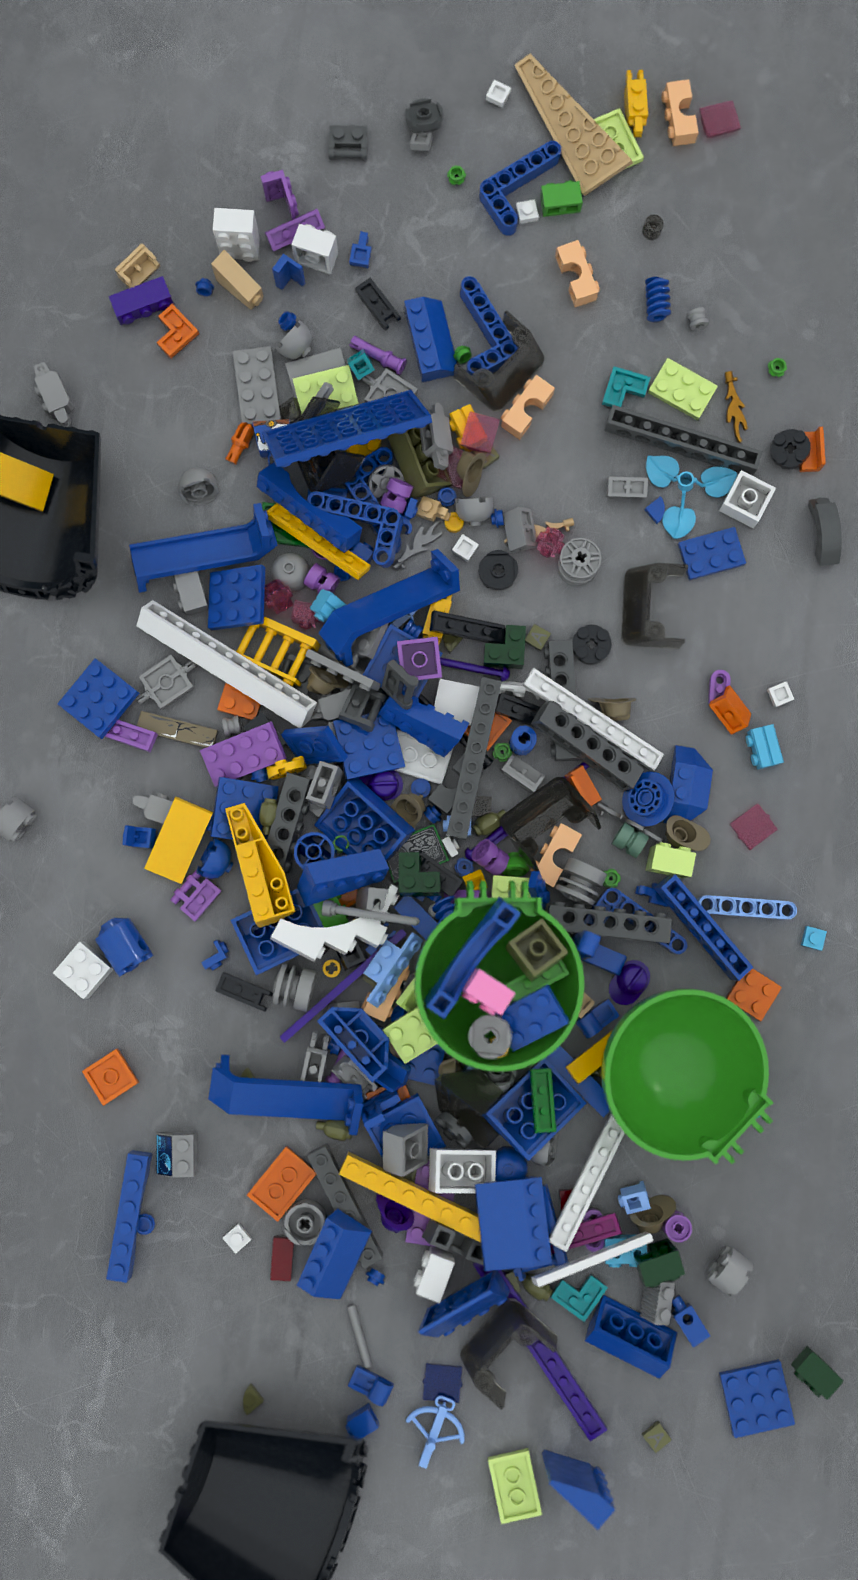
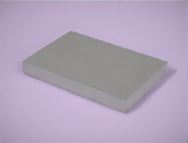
(314, 364)

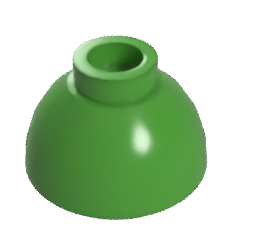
(516, 866)

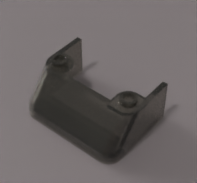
(498, 389)
(333, 469)
(636, 623)
(541, 811)
(467, 1098)
(506, 1323)

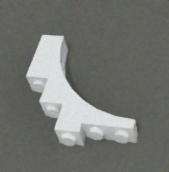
(309, 941)

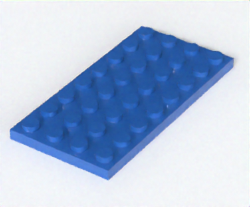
(345, 428)

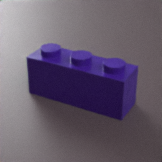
(141, 300)

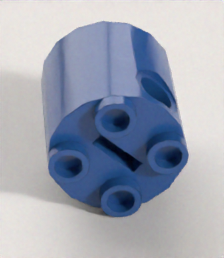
(309, 845)
(122, 945)

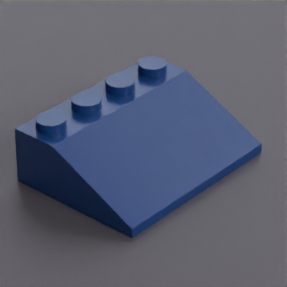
(364, 821)
(256, 941)
(513, 1112)
(513, 1223)
(464, 1305)
(581, 1486)

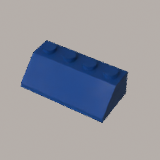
(430, 338)
(334, 1256)
(630, 1337)

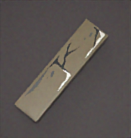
(178, 730)

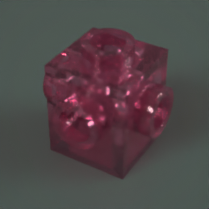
(550, 535)
(278, 596)

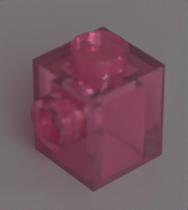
(303, 615)

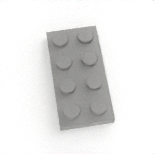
(256, 384)

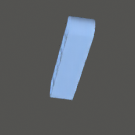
(755, 907)

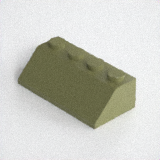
(415, 466)

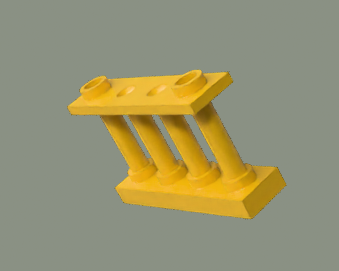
(289, 637)

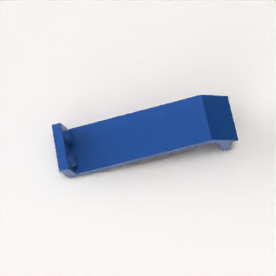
(203, 549)
(388, 605)
(285, 1097)

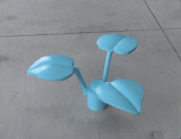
(664, 469)

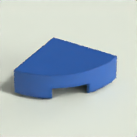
(656, 510)

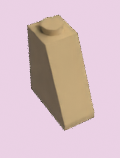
(236, 280)

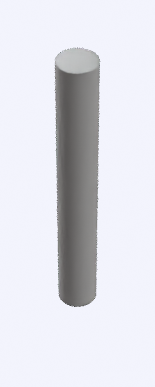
(359, 1336)

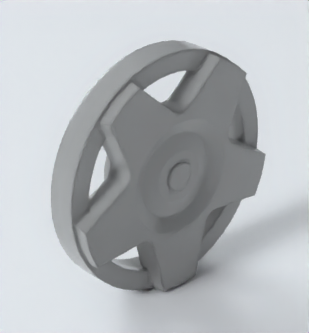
(382, 479)

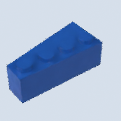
(425, 724)
(341, 875)

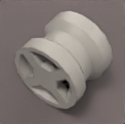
(697, 318)
(231, 726)

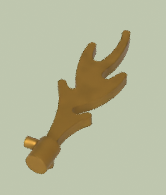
(733, 409)

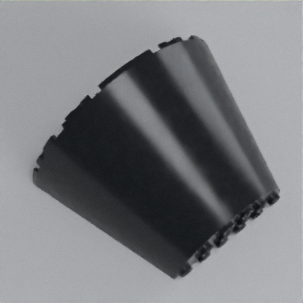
(56, 547)
(264, 1503)

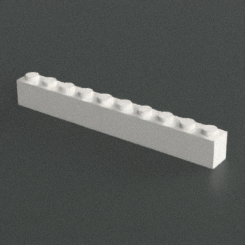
(226, 664)

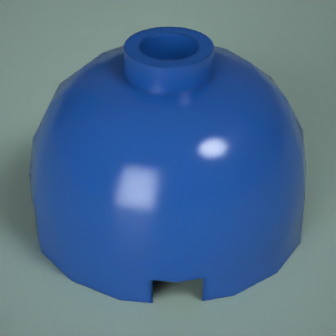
(215, 860)
(509, 1164)

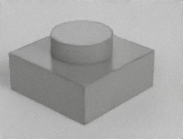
(421, 141)

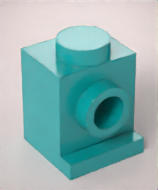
(360, 364)

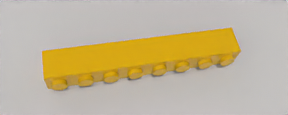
(411, 1195)

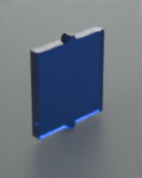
(443, 1381)

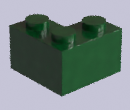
(507, 654)
(413, 881)
(659, 1264)
(816, 1373)

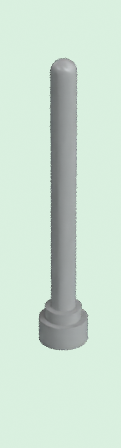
(331, 908)

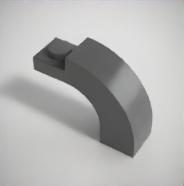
(828, 531)

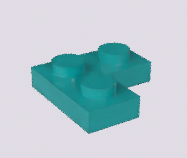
(623, 382)
(582, 1301)

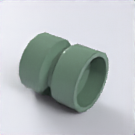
(630, 840)

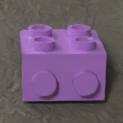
(278, 186)

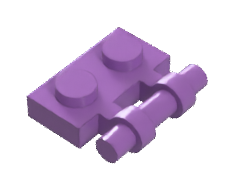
(201, 897)

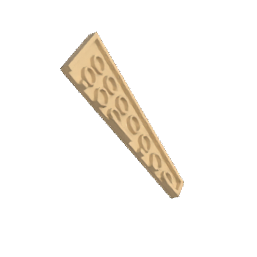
(584, 144)

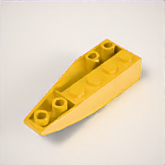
(260, 869)

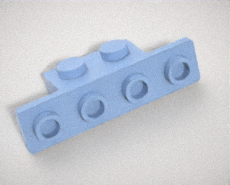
(389, 965)

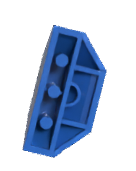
(691, 783)
(358, 1039)

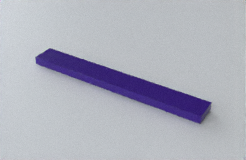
(336, 991)

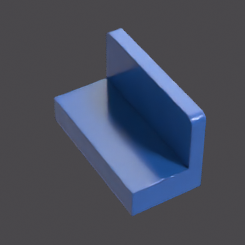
(287, 269)
(396, 1074)

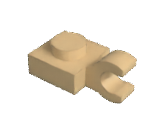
(431, 508)

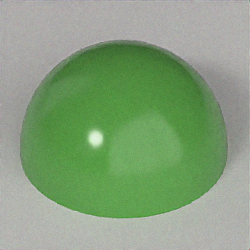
(444, 944)
(686, 1075)

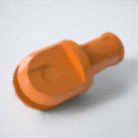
(240, 441)

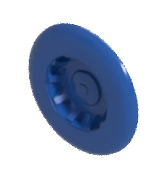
(646, 798)

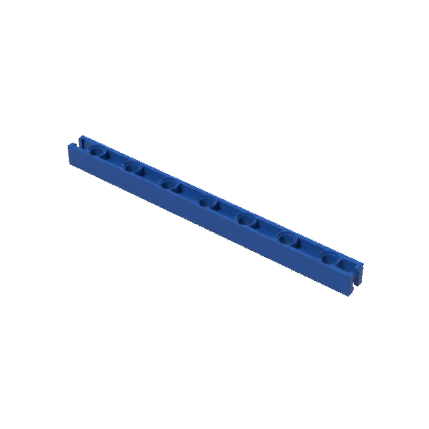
(559, 1059)

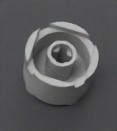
(15, 818)
(300, 1211)
(729, 1271)

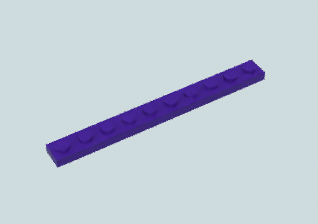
(560, 1376)

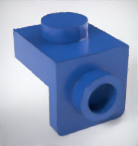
(139, 837)
(215, 961)

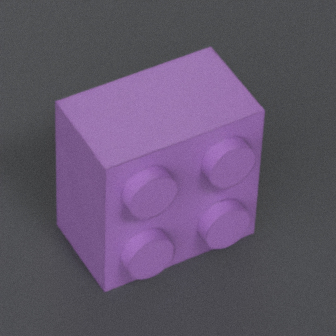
(420, 657)

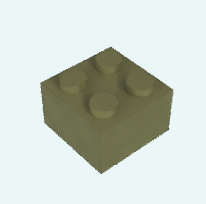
(536, 950)

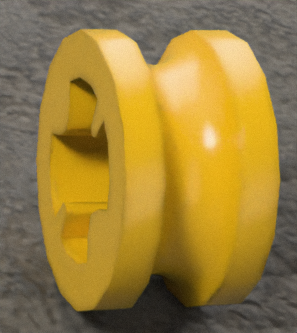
(328, 963)

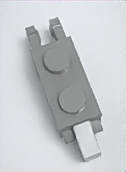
(54, 394)
(437, 437)
(331, 705)
(155, 807)
(315, 1060)

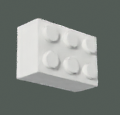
(237, 233)
(460, 1169)

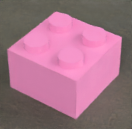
(488, 992)

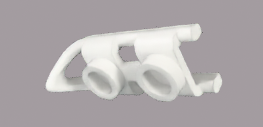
(515, 687)

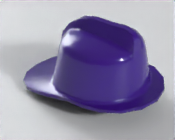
(385, 785)
(630, 984)
(394, 1215)

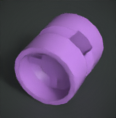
(396, 488)
(317, 575)
(490, 857)
(677, 1227)

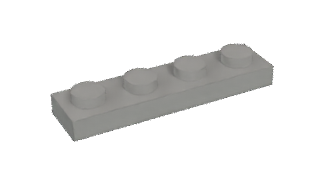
(349, 675)

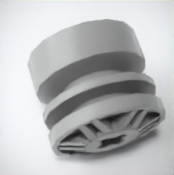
(574, 571)
(580, 882)
(294, 987)

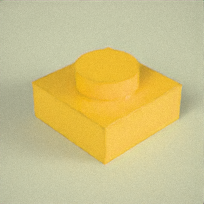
(476, 877)

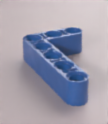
(515, 181)
(489, 329)
(360, 485)
(363, 516)
(621, 900)
(598, 955)

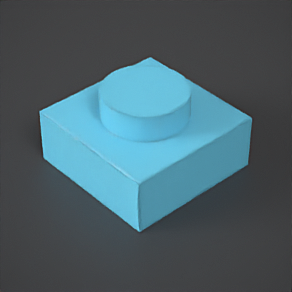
(813, 938)

